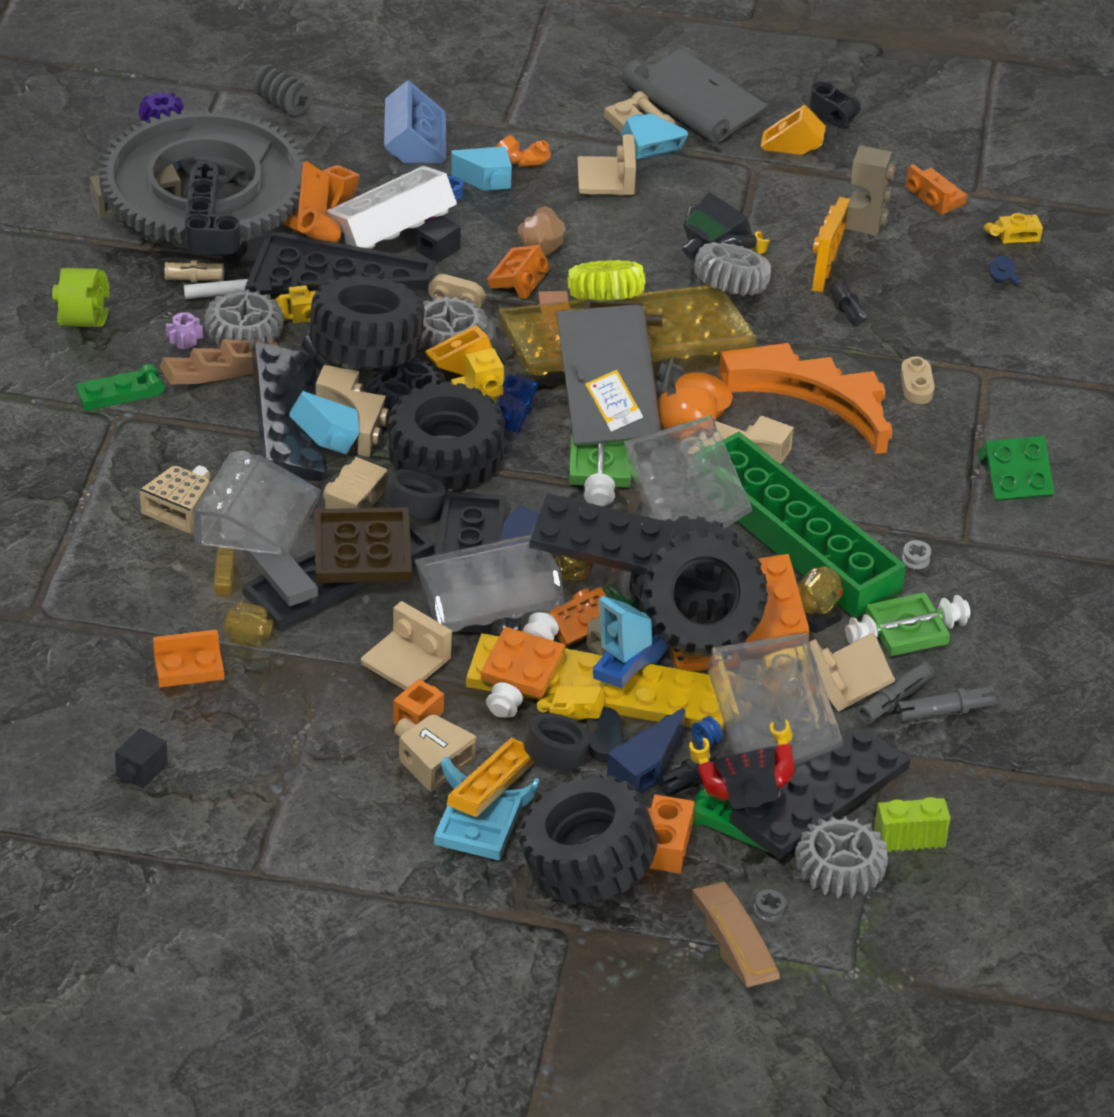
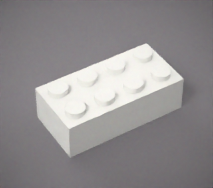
(393, 207)

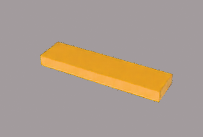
(491, 778)

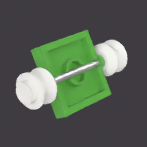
(599, 470)
(909, 622)

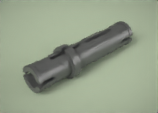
(886, 698)
(946, 703)

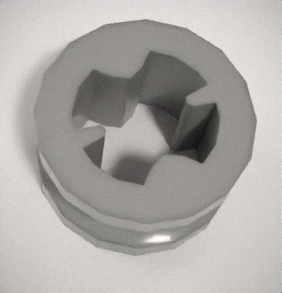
(917, 548)

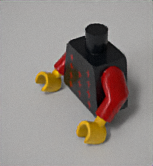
(748, 776)

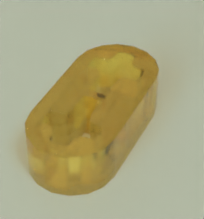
(224, 571)

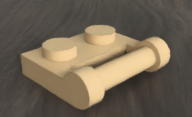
(620, 112)

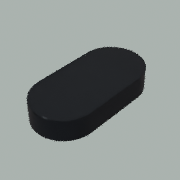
(604, 734)

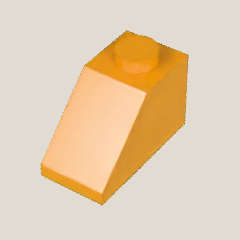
(795, 133)
(452, 352)

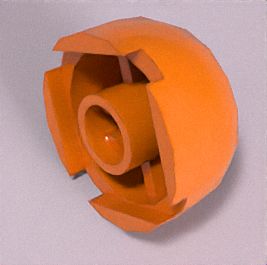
(685, 406)

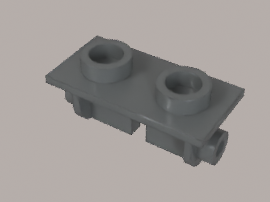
(667, 376)

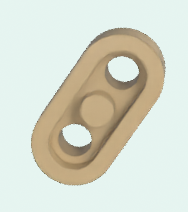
(453, 286)
(917, 380)

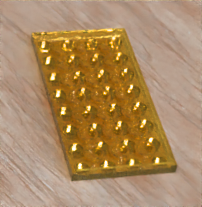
(693, 324)

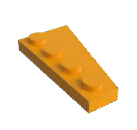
(827, 242)

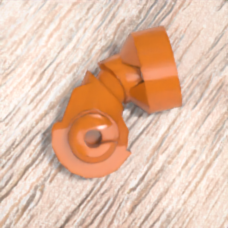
(535, 155)

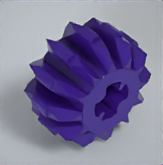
(159, 103)

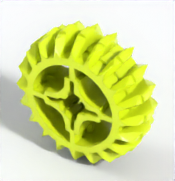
(606, 280)

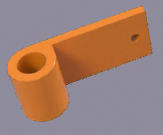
(313, 206)

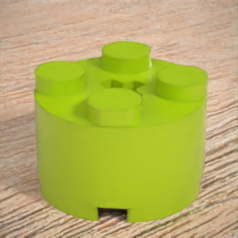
(81, 297)

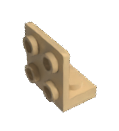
(609, 174)
(412, 649)
(853, 670)

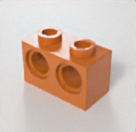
(673, 825)

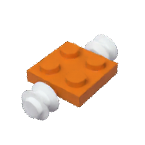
(522, 664)

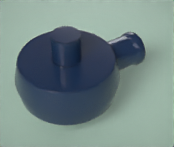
(1003, 269)

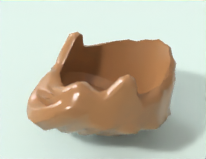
(542, 229)

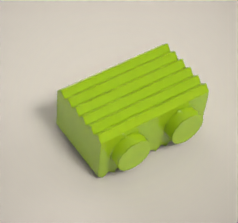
(913, 823)

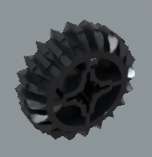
(402, 379)

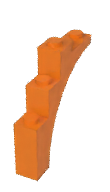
(818, 381)

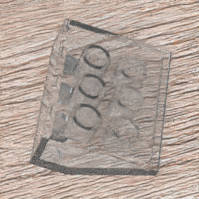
(687, 474)
(253, 506)
(490, 583)
(774, 683)

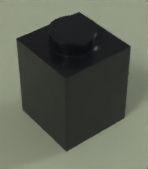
(438, 238)
(141, 758)

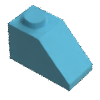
(653, 135)
(483, 167)
(326, 421)
(623, 629)

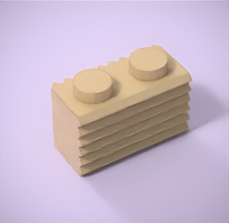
(357, 486)

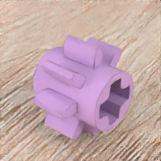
(184, 330)

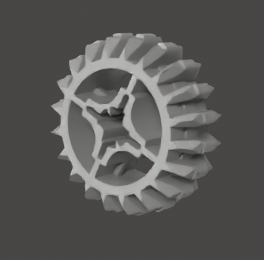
(732, 268)
(244, 318)
(448, 318)
(850, 856)

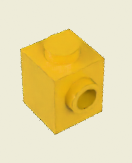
(484, 372)

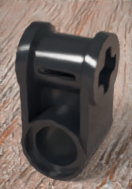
(829, 103)

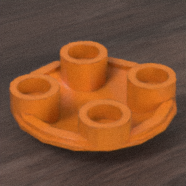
(710, 383)

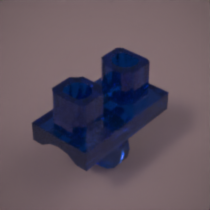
(516, 401)

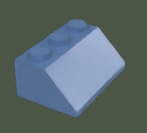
(414, 126)

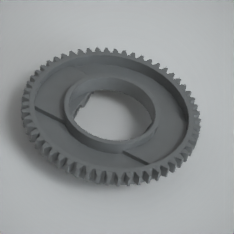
(240, 147)

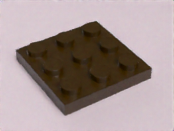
(362, 545)

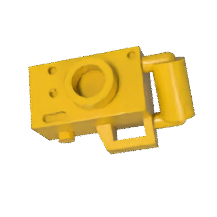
(1016, 228)
(298, 304)
(574, 702)

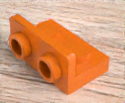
(934, 189)
(520, 269)
(575, 614)
(188, 658)

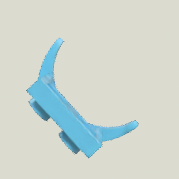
(490, 830)

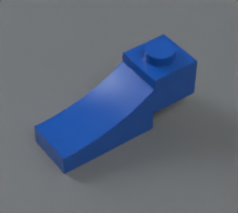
(615, 672)

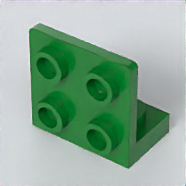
(1018, 467)

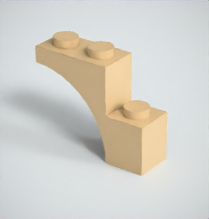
(344, 388)
(768, 434)

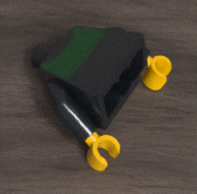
(719, 222)

